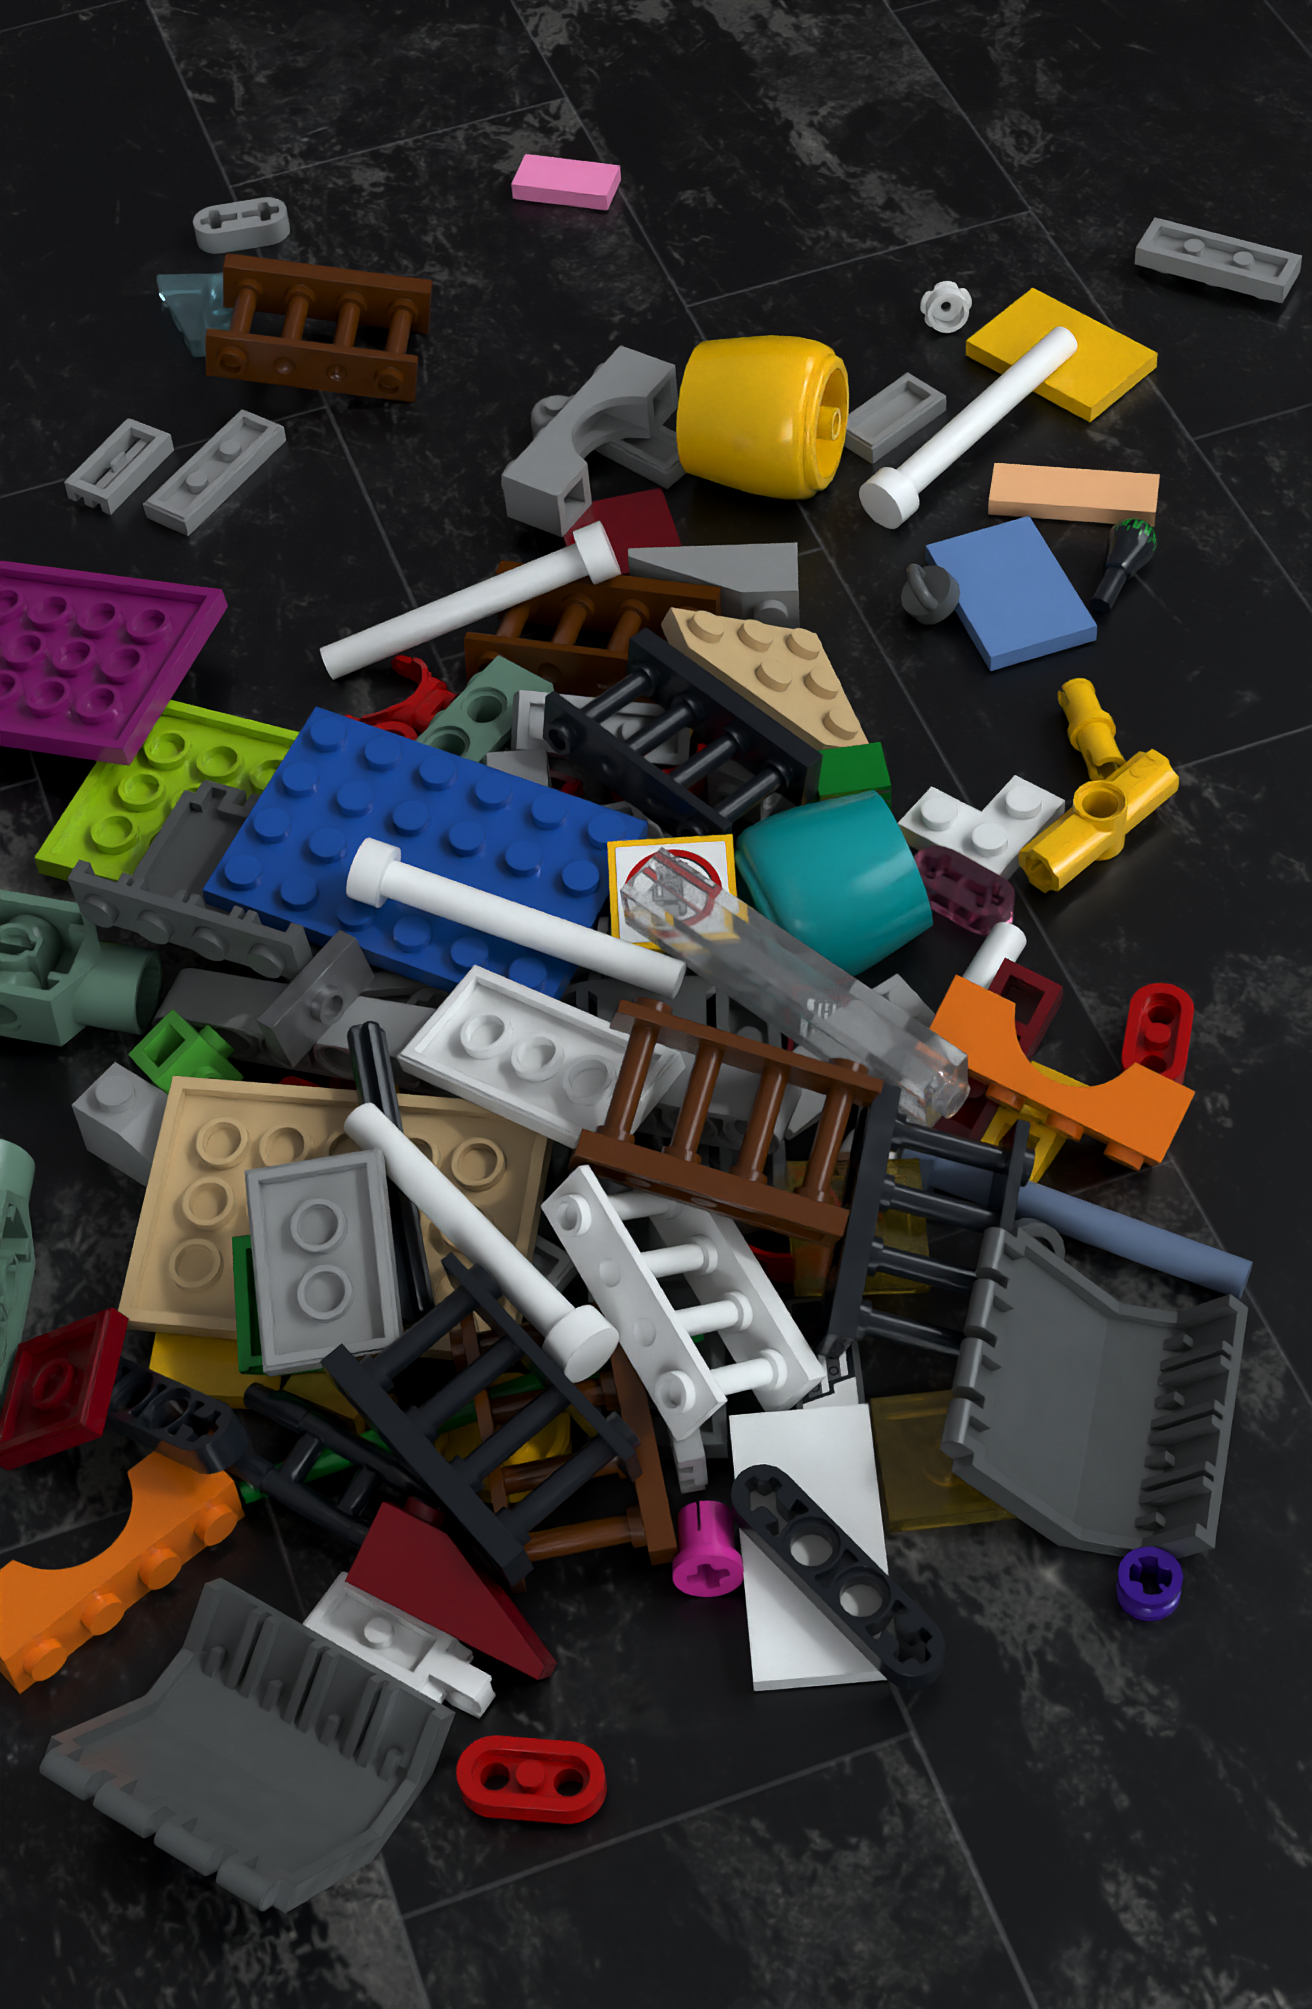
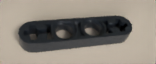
(146, 1410)
(842, 1570)

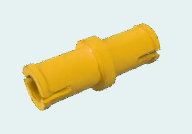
(1090, 728)

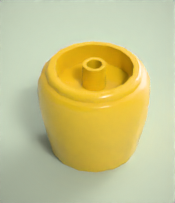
(763, 415)

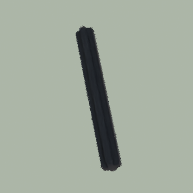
(376, 1085)

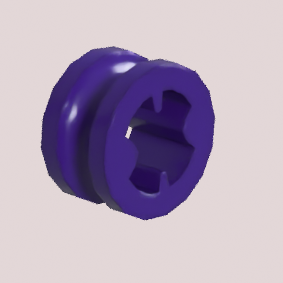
(1167, 1575)

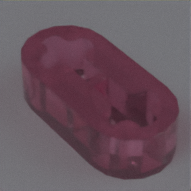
(964, 888)

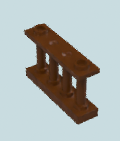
(320, 294)
(613, 606)
(677, 1169)
(617, 1388)

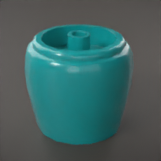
(835, 879)

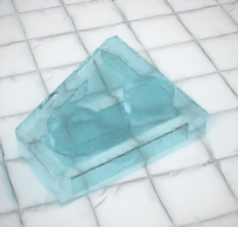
(195, 306)

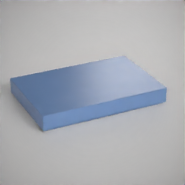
(1013, 593)

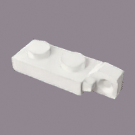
(402, 1646)

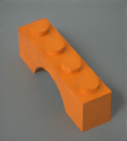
(1129, 1114)
(58, 1610)

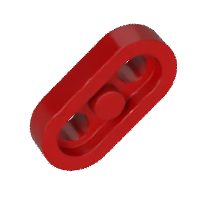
(1155, 1044)
(534, 1775)

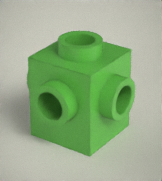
(181, 1050)

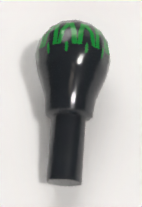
(1128, 549)

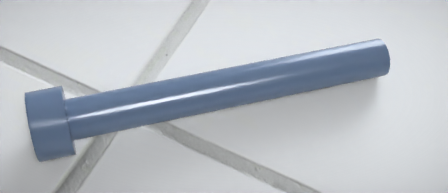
(1096, 1226)

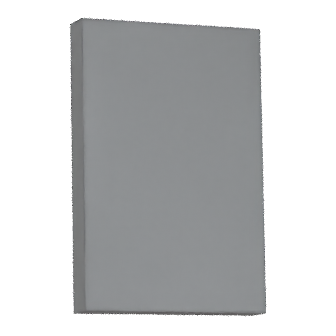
(323, 1259)

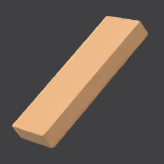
(1072, 494)

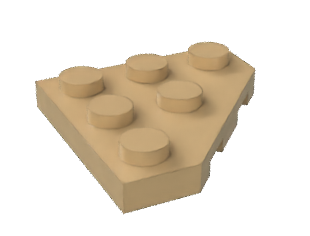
(774, 670)

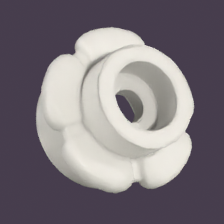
(946, 319)

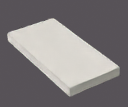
(529, 1057)
(834, 1463)

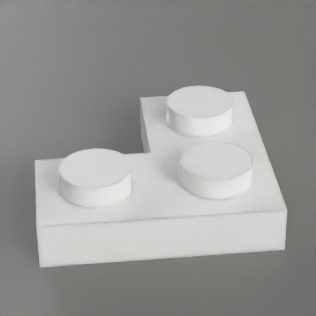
(986, 836)

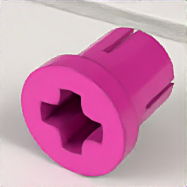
(706, 1551)

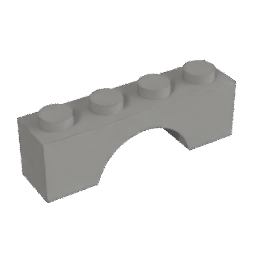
(621, 400)

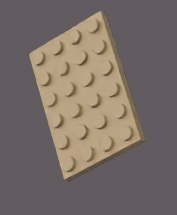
(218, 1128)

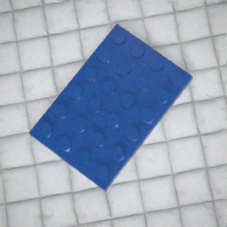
(447, 819)

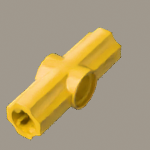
(1098, 820)

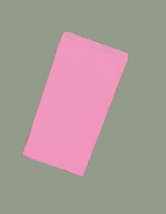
(566, 182)

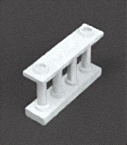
(656, 1338)

